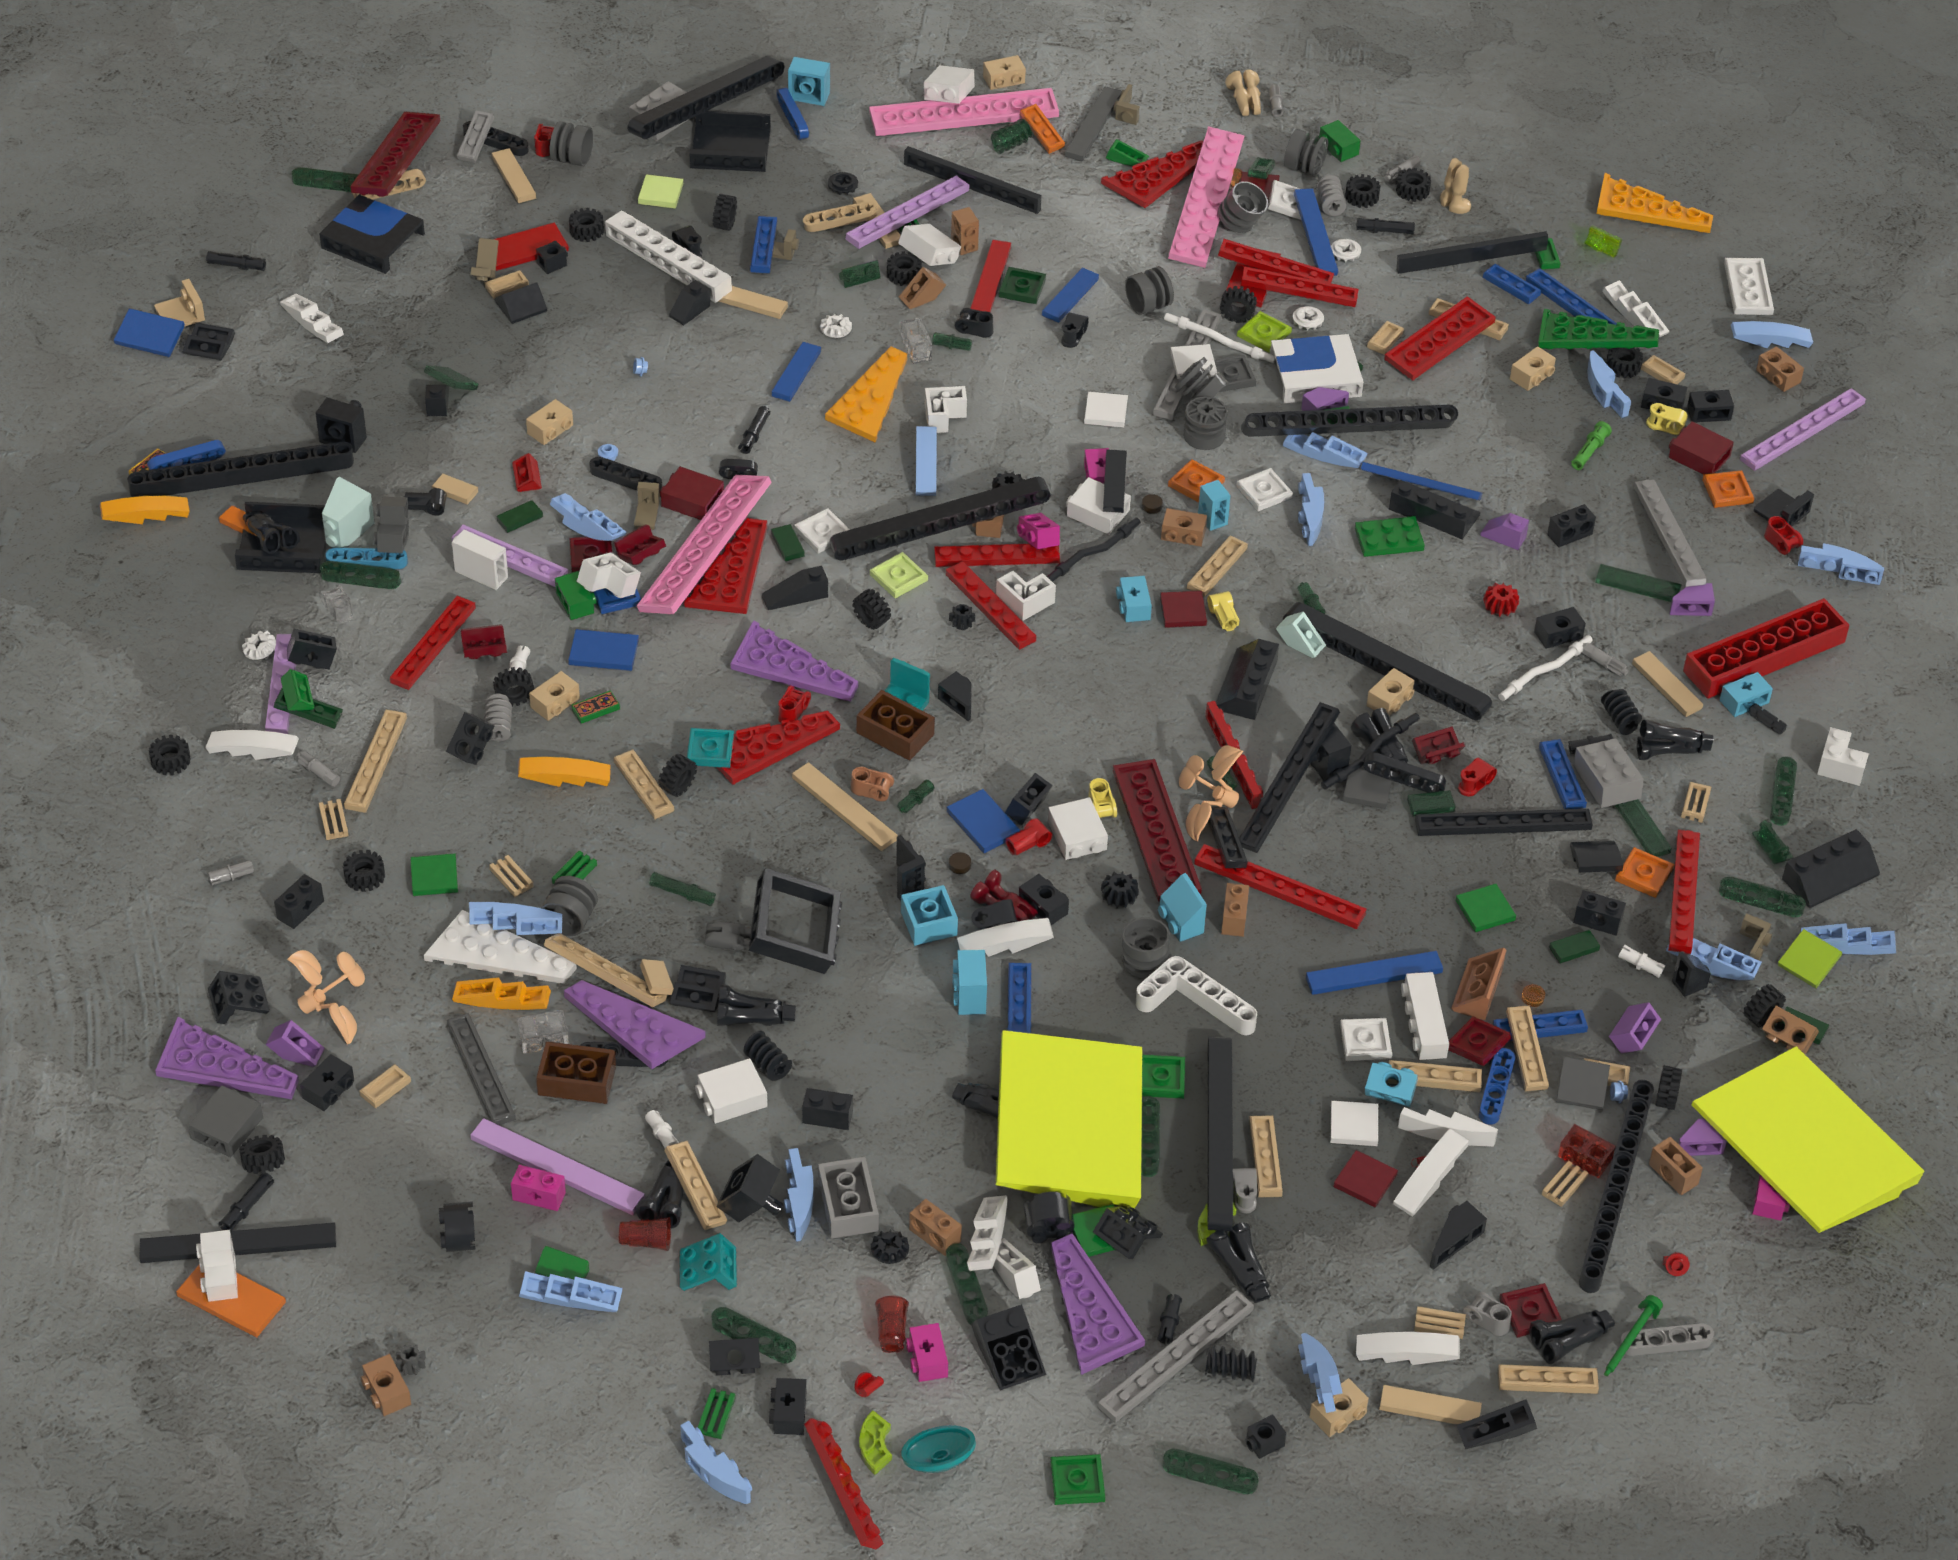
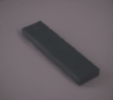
(1114, 481)
(1227, 838)

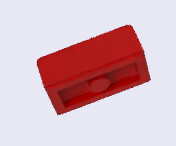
(526, 473)

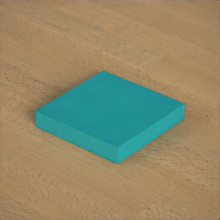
(710, 747)

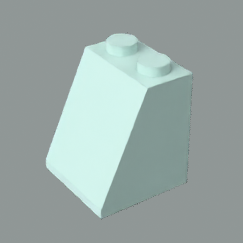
(346, 514)

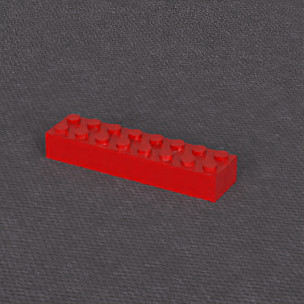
(1766, 647)

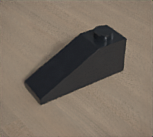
(799, 588)
(1460, 1229)
(1497, 1425)

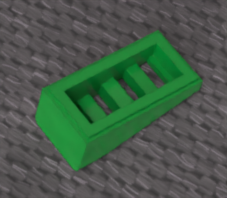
(1123, 154)

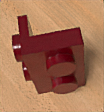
(638, 545)
(483, 641)
(1437, 745)

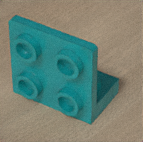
(909, 683)
(708, 1261)

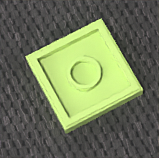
(660, 191)
(898, 575)

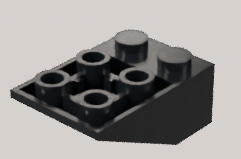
(1008, 1347)

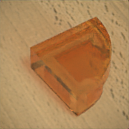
(1237, 173)

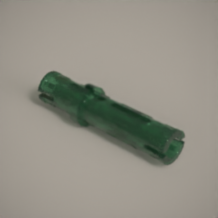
(691, 892)

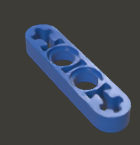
(792, 113)
(195, 454)
(1496, 1086)

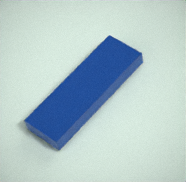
(1512, 283)

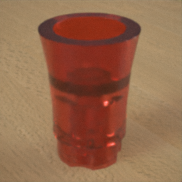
(646, 1233)
(891, 1322)

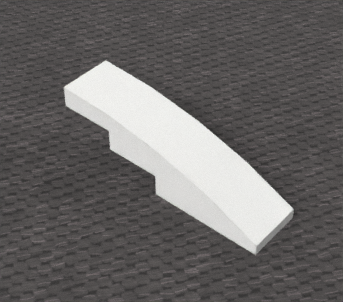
(1633, 309)
(311, 318)
(254, 742)
(1007, 936)
(1436, 1125)
(1430, 1172)
(988, 1232)
(1412, 1346)

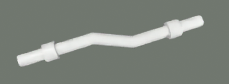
(1185, 323)
(1517, 685)

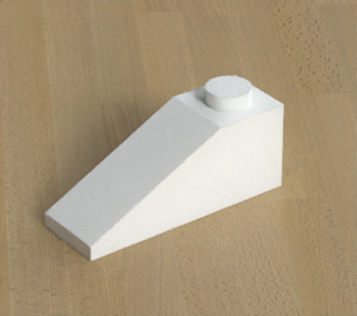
(1016, 1271)

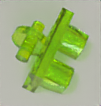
(1603, 241)

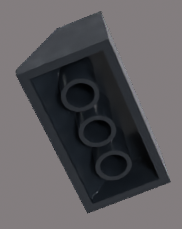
(1432, 509)
(1248, 678)
(1831, 868)

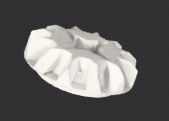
(1343, 245)
(1313, 315)
(833, 330)
(264, 649)

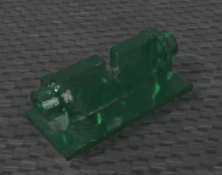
(860, 273)
(1771, 843)

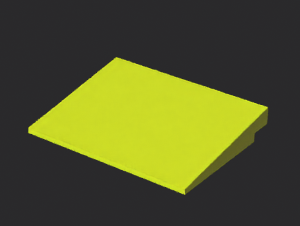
(1070, 1118)
(1809, 1140)

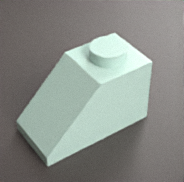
(1301, 635)

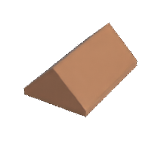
(1479, 984)

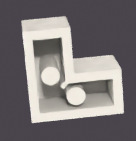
(943, 404)
(609, 573)
(1025, 597)
(1840, 761)
(219, 1264)

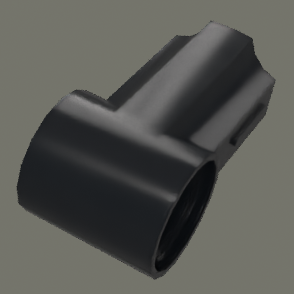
(433, 501)

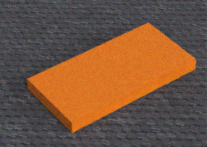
(248, 1312)

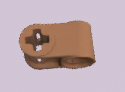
(870, 783)

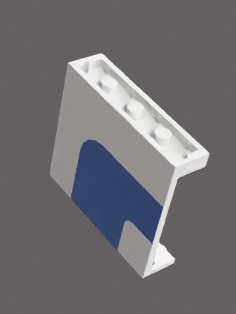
(1317, 363)

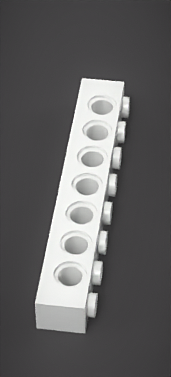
(667, 254)

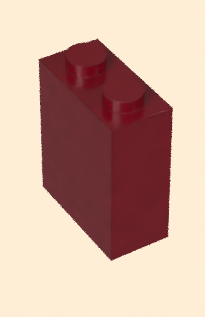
(1700, 449)
(690, 492)

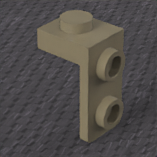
(1124, 110)
(787, 249)
(486, 260)
(647, 504)
(1756, 930)

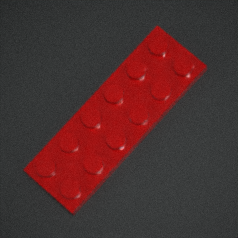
(1439, 338)

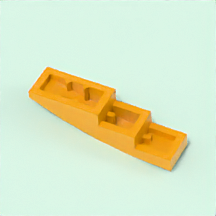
(139, 508)
(560, 769)
(499, 995)

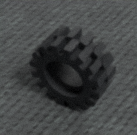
(1413, 184)
(1362, 191)
(724, 212)
(586, 224)
(899, 261)
(1235, 312)
(1625, 368)
(871, 609)
(511, 678)
(173, 763)
(677, 775)
(364, 880)
(1763, 1004)
(1669, 1087)
(262, 1154)

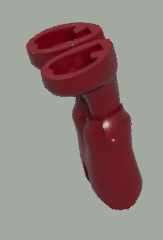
(985, 892)

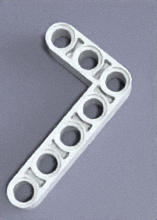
(1200, 988)

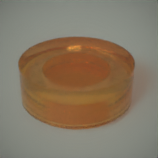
(1533, 995)

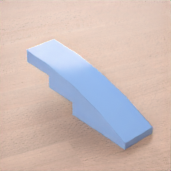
(1771, 332)
(1330, 451)
(926, 460)
(523, 918)
(1856, 939)
(570, 1293)

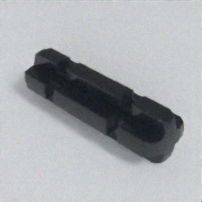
(1767, 718)

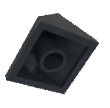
(522, 303)

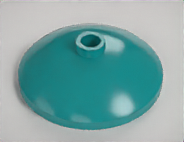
(938, 1449)

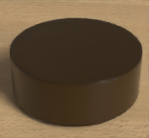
(1152, 503)
(960, 863)

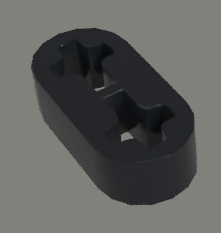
(737, 467)

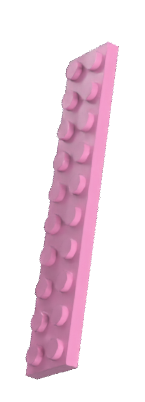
(969, 112)
(1206, 192)
(704, 544)

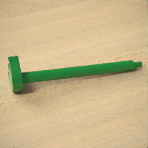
(1652, 1306)

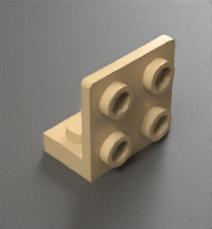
(184, 308)

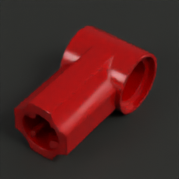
(1033, 834)

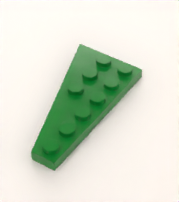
(1591, 332)

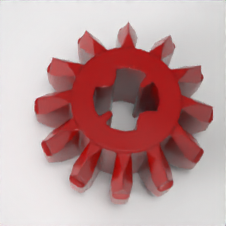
(1501, 599)

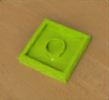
(1262, 330)
(1809, 958)

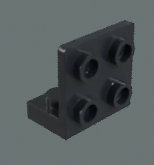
(1785, 506)
(910, 868)
(237, 992)
(1125, 1230)

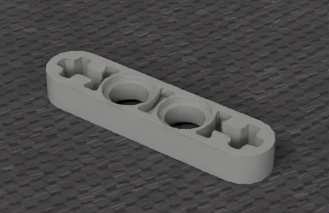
(1667, 1343)

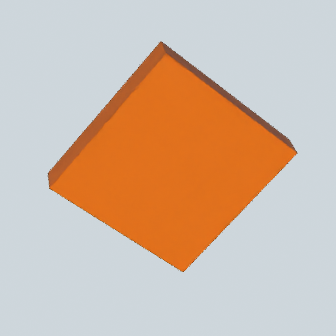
(1192, 477)
(1728, 489)
(1644, 872)

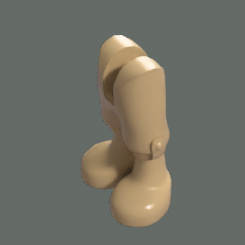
(1245, 98)
(1455, 187)

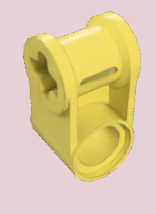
(1668, 419)
(1102, 798)

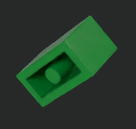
(1341, 140)
(574, 597)

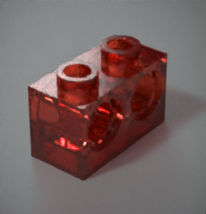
(1586, 1151)

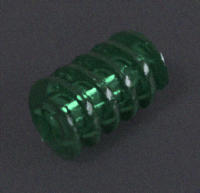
(1011, 135)

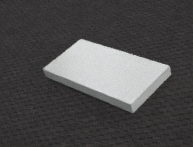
(1749, 286)

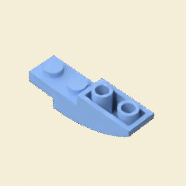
(1603, 387)
(1312, 508)
(590, 524)
(1846, 562)
(1724, 961)
(799, 1195)
(1321, 1370)
(714, 1469)

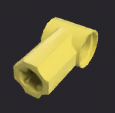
(1222, 606)

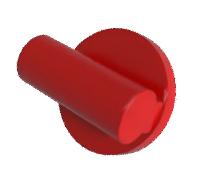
(1676, 1263)
(867, 1384)

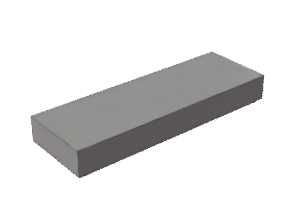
(475, 136)

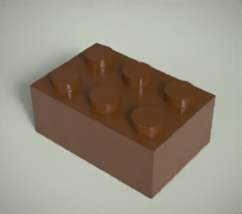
(895, 725)
(576, 1072)

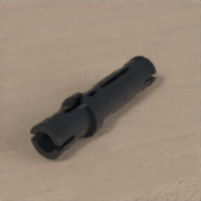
(1385, 226)
(244, 262)
(752, 434)
(241, 1208)

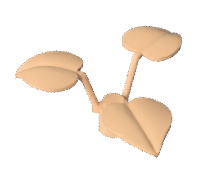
(1222, 794)
(314, 999)

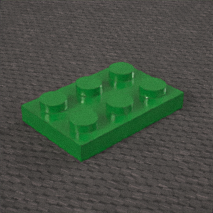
(1389, 536)

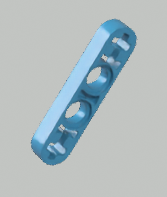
(367, 555)

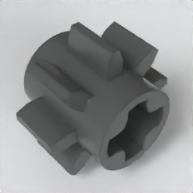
(410, 1360)

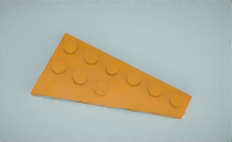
(1643, 205)
(869, 399)

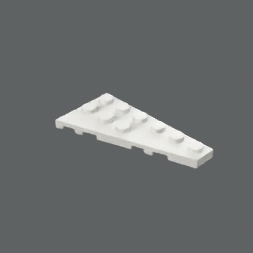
(497, 951)

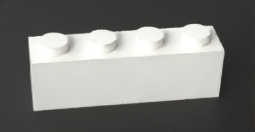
(1425, 1016)

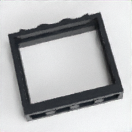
(787, 951)

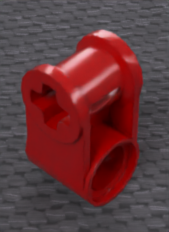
(542, 140)
(1781, 535)
(793, 704)
(1476, 777)

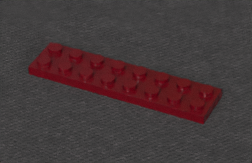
(395, 154)
(1154, 824)

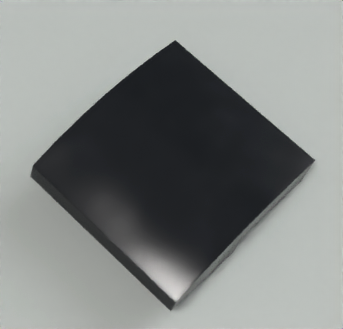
(209, 341)
(1596, 856)
(697, 988)

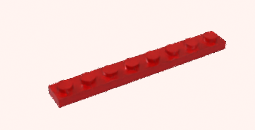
(1284, 888)
(1684, 891)

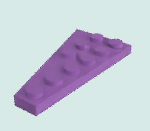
(784, 662)
(639, 1029)
(217, 1062)
(1095, 1316)

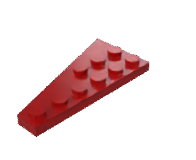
(1155, 176)
(731, 577)
(766, 744)

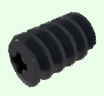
(1621, 710)
(767, 1056)
(1231, 1363)

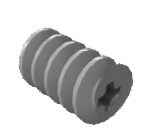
(1331, 195)
(499, 713)

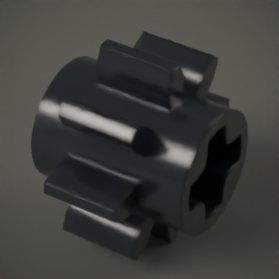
(962, 617)

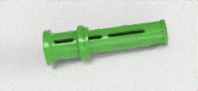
(1594, 440)

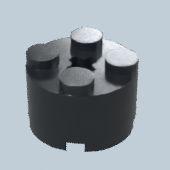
(1048, 1216)
(458, 1226)

